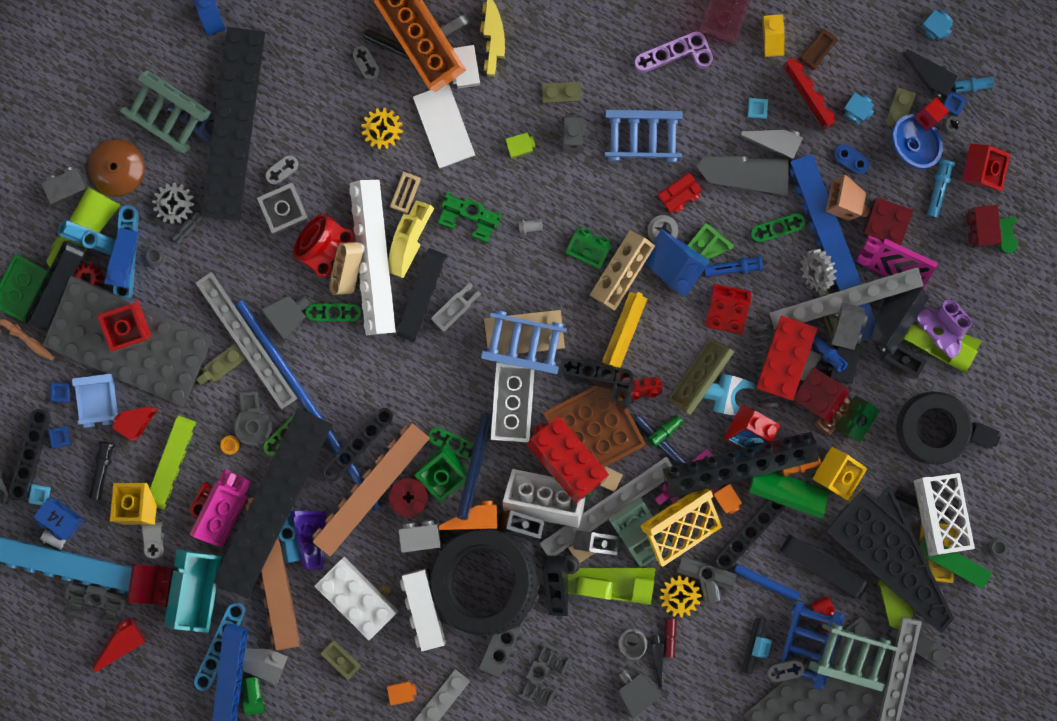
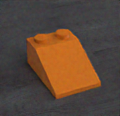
(480, 517)

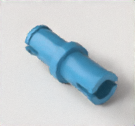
(974, 84)

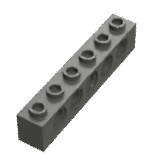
(498, 667)

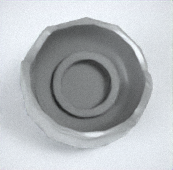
(633, 636)

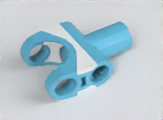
(725, 393)

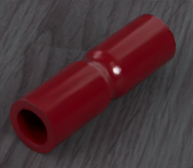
(670, 634)

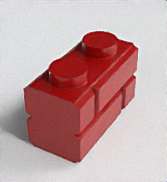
(679, 193)

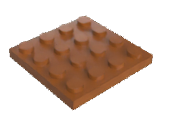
(599, 424)

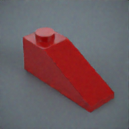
(121, 641)

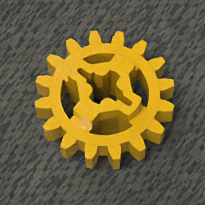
(369, 126)
(680, 605)

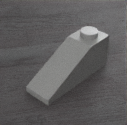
(778, 141)
(264, 664)

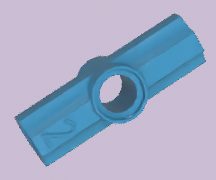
(78, 233)
(289, 546)

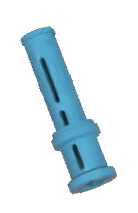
(942, 179)

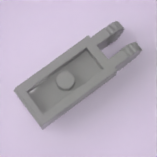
(454, 308)

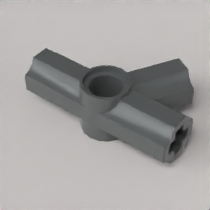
(708, 585)

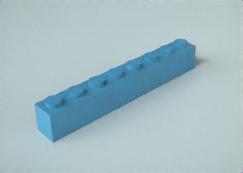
(65, 564)

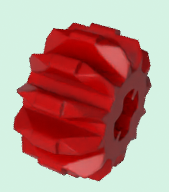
(90, 270)

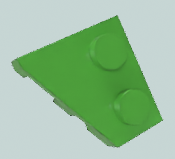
(709, 242)

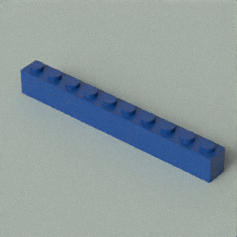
(827, 230)

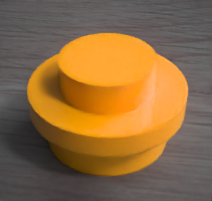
(229, 445)

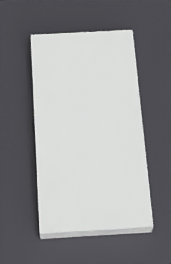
(444, 126)

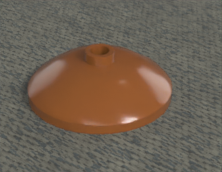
(127, 174)

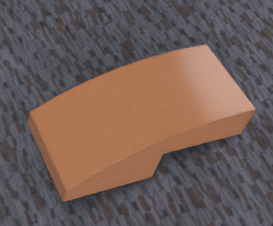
(827, 428)

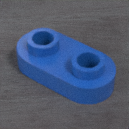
(851, 160)

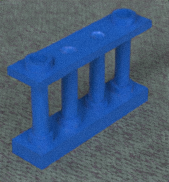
(798, 611)

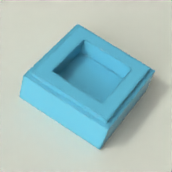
(757, 108)
(38, 494)
(762, 647)

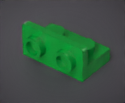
(588, 247)

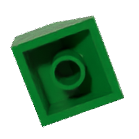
(442, 473)

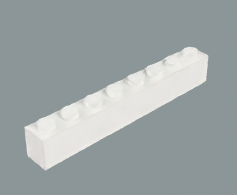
(374, 266)

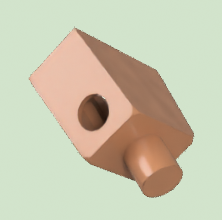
(846, 199)

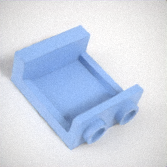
(95, 399)

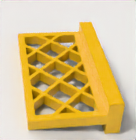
(624, 329)
(677, 513)

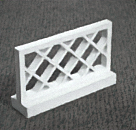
(929, 514)

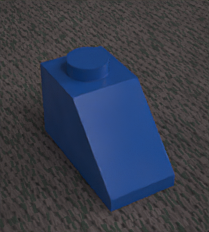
(210, 16)

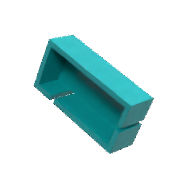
(192, 591)

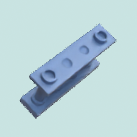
(634, 118)
(511, 356)

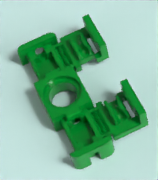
(486, 217)

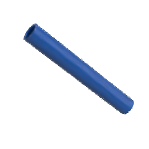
(766, 582)

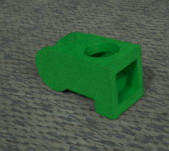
(1009, 243)

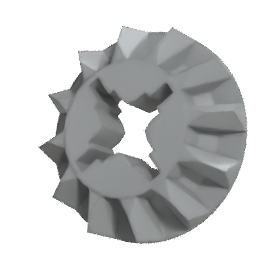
(659, 221)

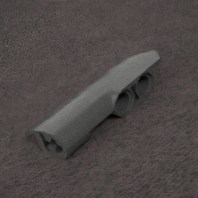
(747, 173)

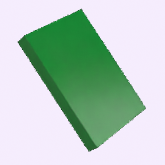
(20, 286)

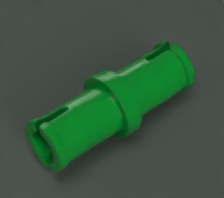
(665, 430)

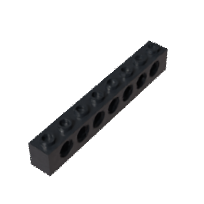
(740, 464)

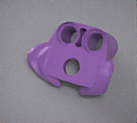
(952, 322)

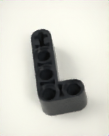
(596, 378)

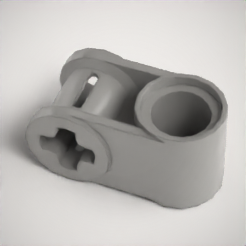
(152, 536)

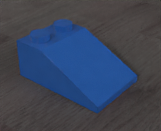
(676, 263)

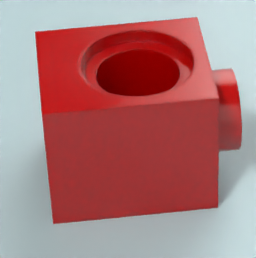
(931, 114)

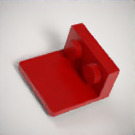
(728, 309)

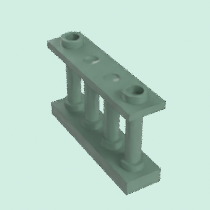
(181, 103)
(839, 671)

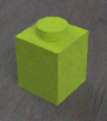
(520, 145)

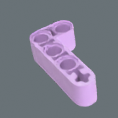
(671, 55)

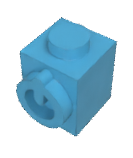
(937, 25)
(858, 108)

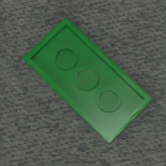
(790, 493)

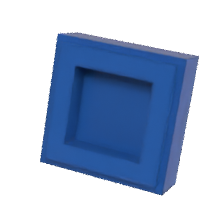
(954, 103)
(60, 392)
(59, 437)

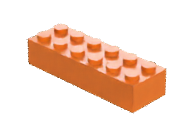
(422, 41)

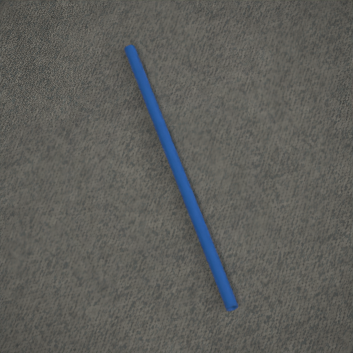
(297, 388)

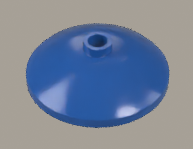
(925, 145)

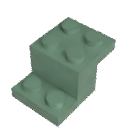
(627, 525)

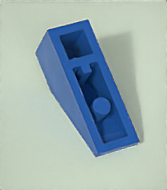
(122, 258)

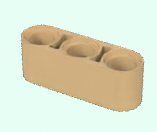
(346, 268)

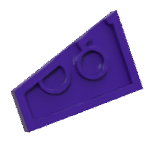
(305, 526)

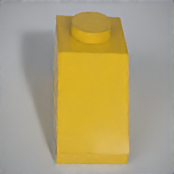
(773, 35)

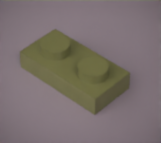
(561, 92)
(900, 106)
(341, 659)

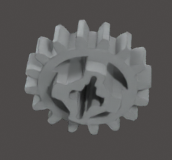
(174, 193)
(818, 270)

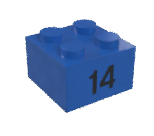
(58, 519)

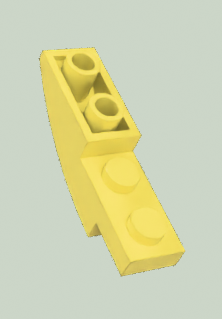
(493, 29)
(405, 239)

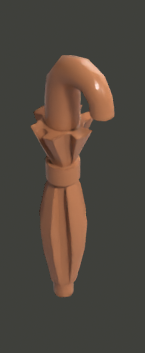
(32, 343)

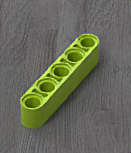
(171, 459)

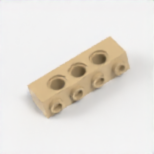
(622, 270)

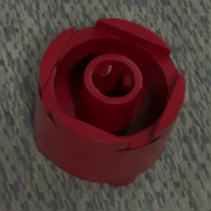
(401, 505)

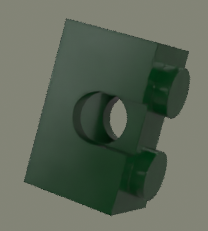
(848, 423)

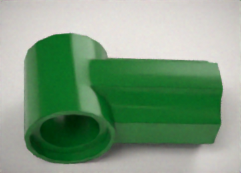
(252, 696)

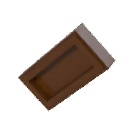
(818, 49)

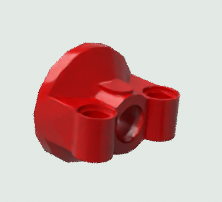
(319, 243)

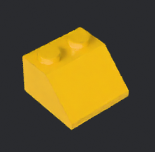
(839, 473)
(132, 504)

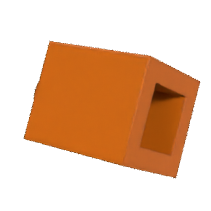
(727, 499)
(401, 692)

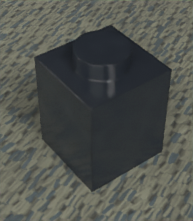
(984, 435)

